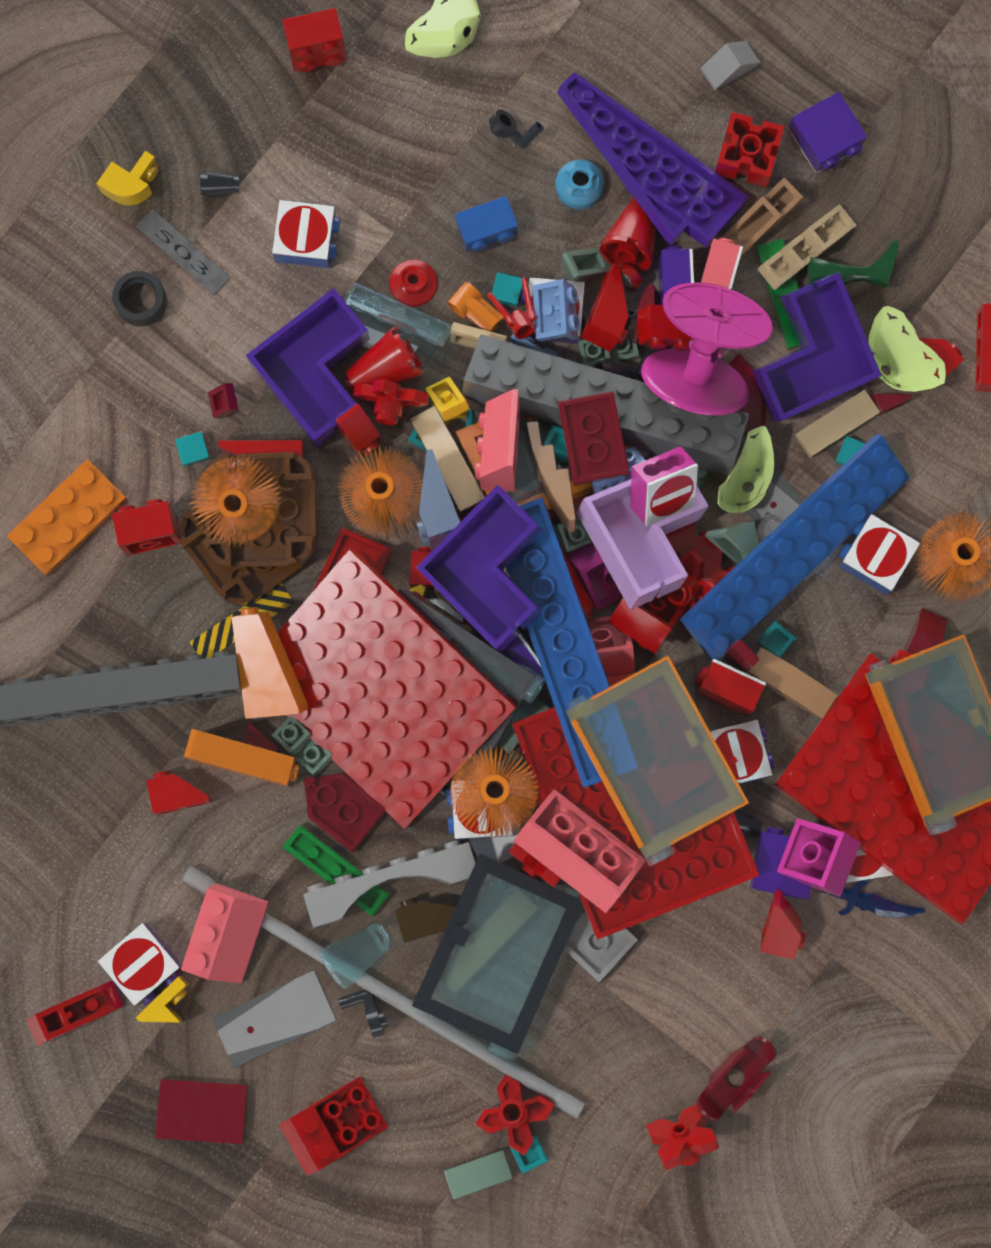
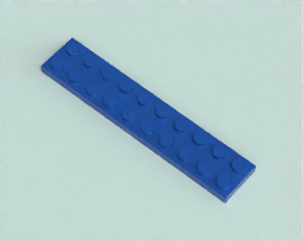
(795, 548)
(559, 631)

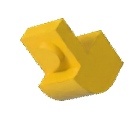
(129, 187)

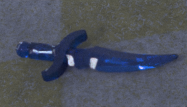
(873, 903)

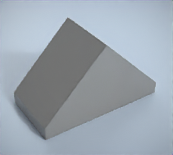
(729, 64)

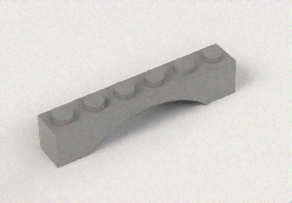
(331, 902)

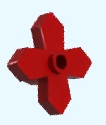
(389, 399)
(695, 585)
(533, 866)
(511, 1099)
(683, 1140)

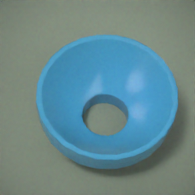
(579, 196)

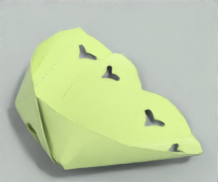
(444, 29)
(903, 353)
(757, 455)

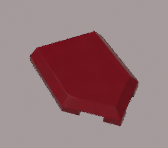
(755, 404)
(341, 808)

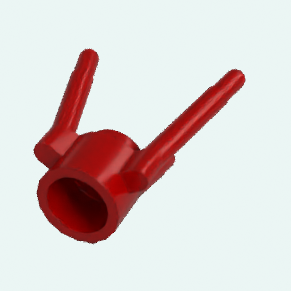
(519, 321)

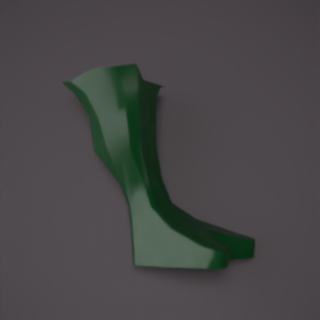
(877, 273)

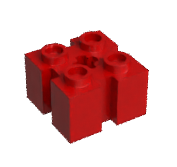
(755, 164)

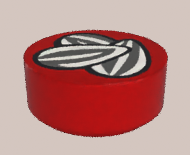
(630, 277)

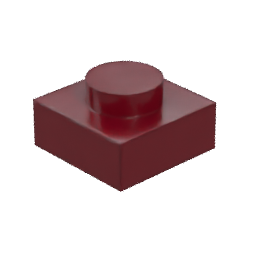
(223, 400)

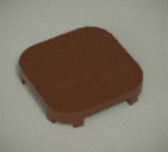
(293, 533)
(233, 584)

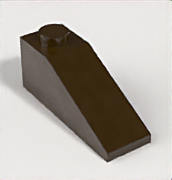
(422, 918)

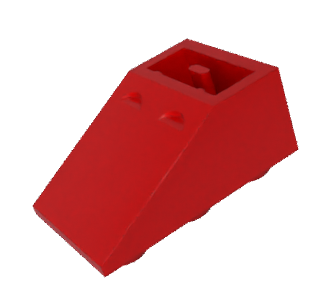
(333, 1126)

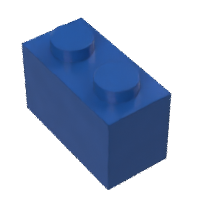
(486, 224)

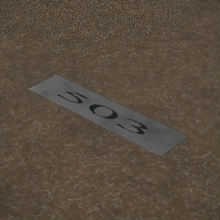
(183, 251)

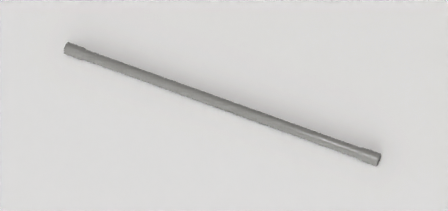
(558, 1097)

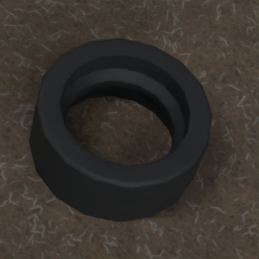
(131, 279)

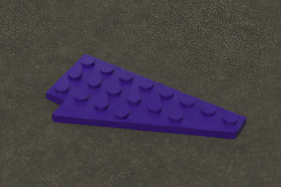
(661, 176)

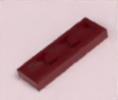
(740, 656)

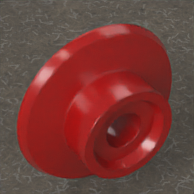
(413, 294)

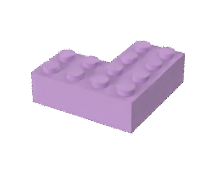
(636, 554)

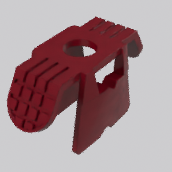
(751, 1061)

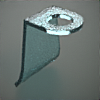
(354, 954)

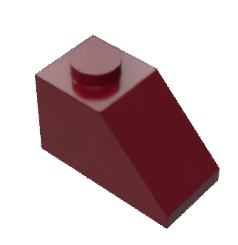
(926, 632)

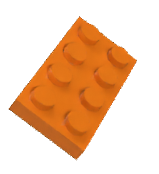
(66, 517)

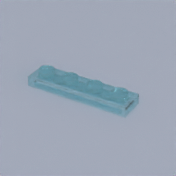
(398, 314)

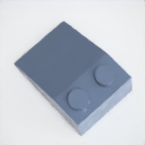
(436, 507)

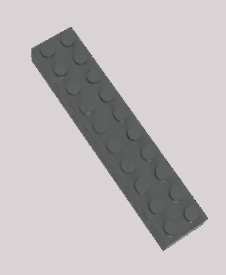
(643, 416)
(119, 689)

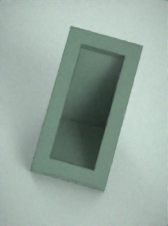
(583, 265)
(735, 539)

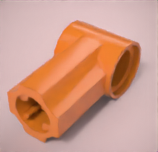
(470, 304)

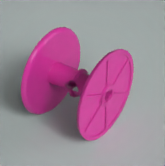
(715, 321)

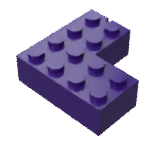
(831, 354)
(299, 359)
(471, 566)

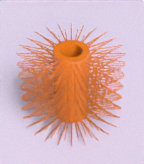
(381, 492)
(248, 496)
(951, 563)
(499, 807)

